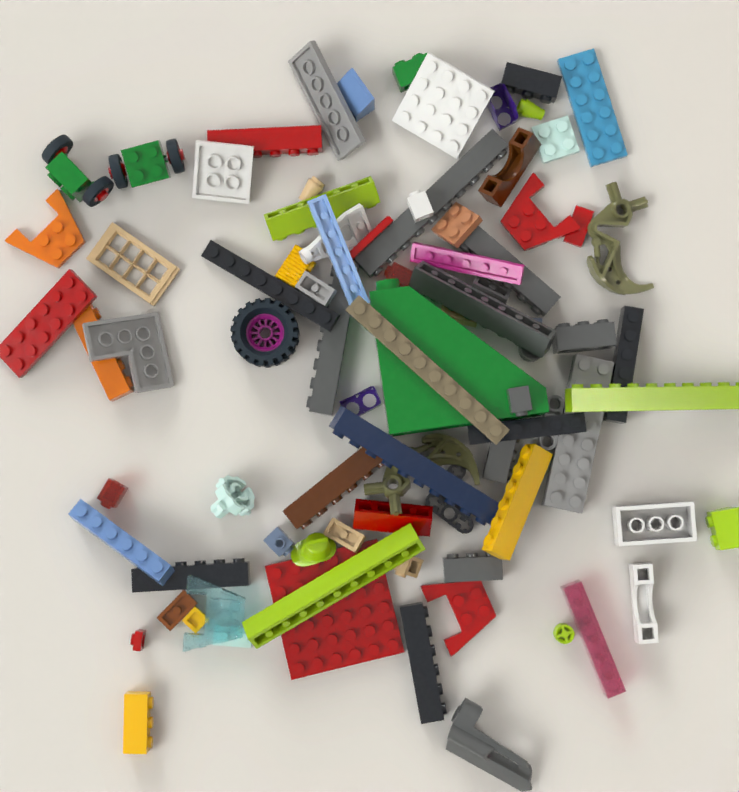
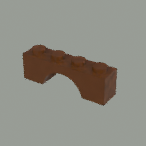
(521, 151)

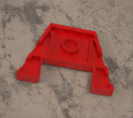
(528, 223)
(469, 605)

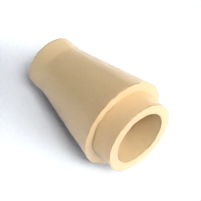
(312, 188)

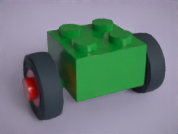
(146, 163)
(66, 173)

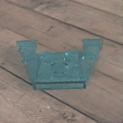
(223, 615)

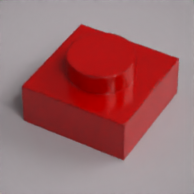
(138, 640)

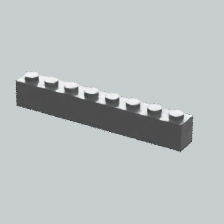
(482, 309)
(331, 355)

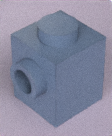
(279, 542)

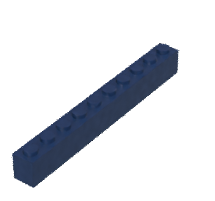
(414, 465)

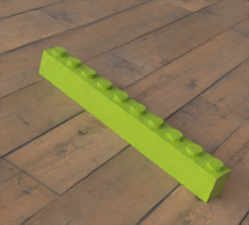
(651, 397)
(333, 586)

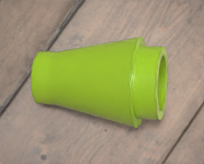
(530, 110)

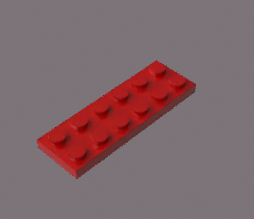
(46, 323)

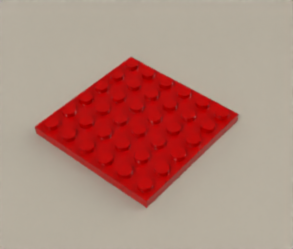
(343, 634)

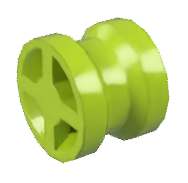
(566, 635)

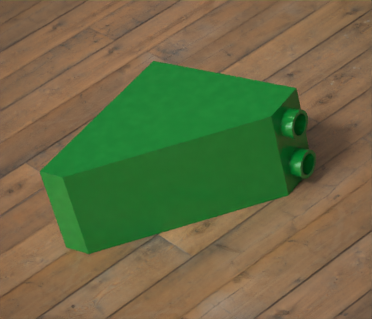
(472, 363)

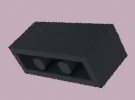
(531, 83)

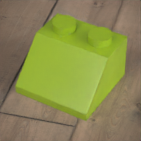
(724, 527)

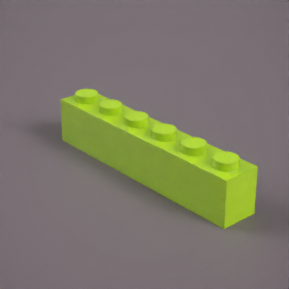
(298, 216)

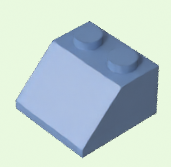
(356, 95)

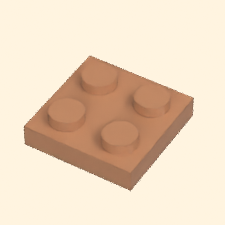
(456, 224)

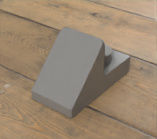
(316, 288)

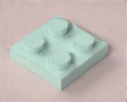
(556, 139)

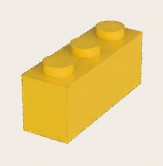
(137, 722)

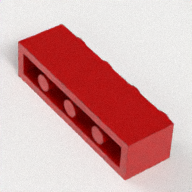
(376, 516)

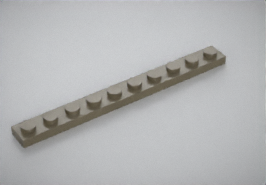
(427, 370)

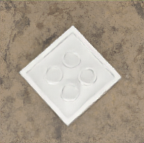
(222, 171)

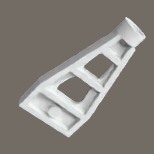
(359, 227)

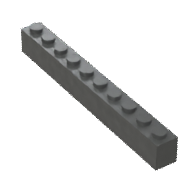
(440, 195)

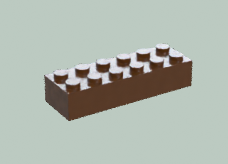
(330, 488)

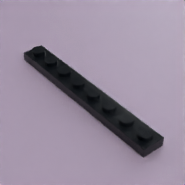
(270, 285)

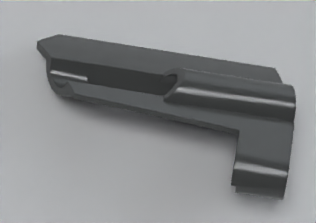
(480, 749)

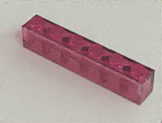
(593, 638)

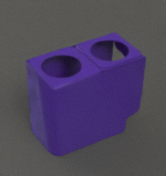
(507, 101)
(362, 408)

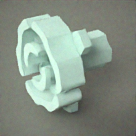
(231, 498)

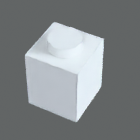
(419, 206)

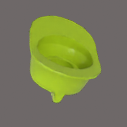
(313, 550)

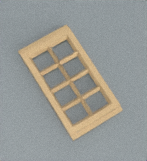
(104, 243)

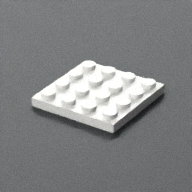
(443, 105)

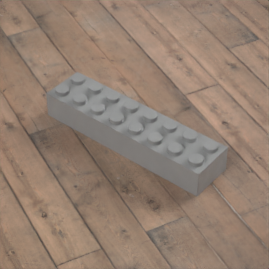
(575, 452)

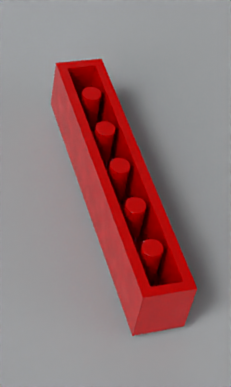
(273, 140)

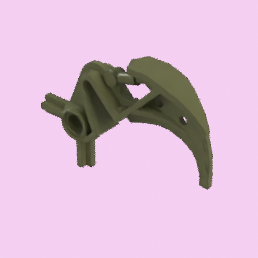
(610, 218)
(440, 442)

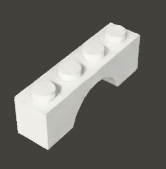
(642, 605)

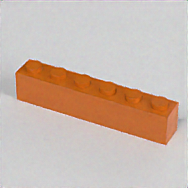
(109, 371)

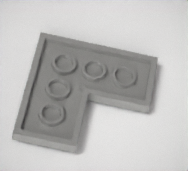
(139, 339)

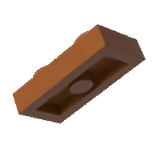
(177, 610)

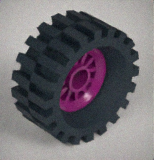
(254, 314)

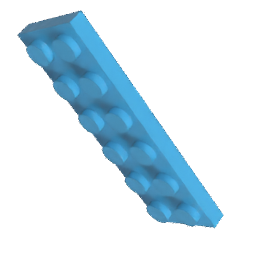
(592, 107)

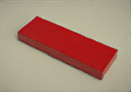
(369, 238)

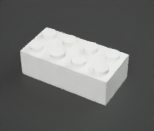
(654, 523)

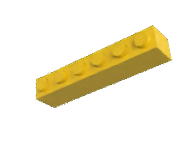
(517, 501)

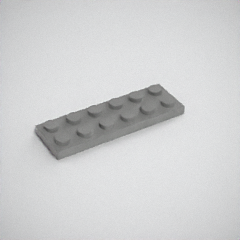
(326, 100)

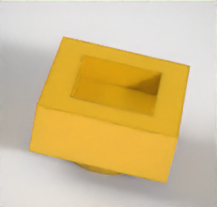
(195, 619)

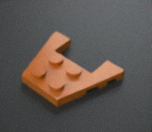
(57, 240)

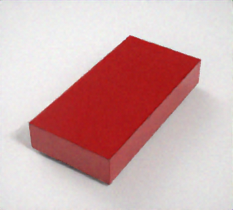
(582, 217)

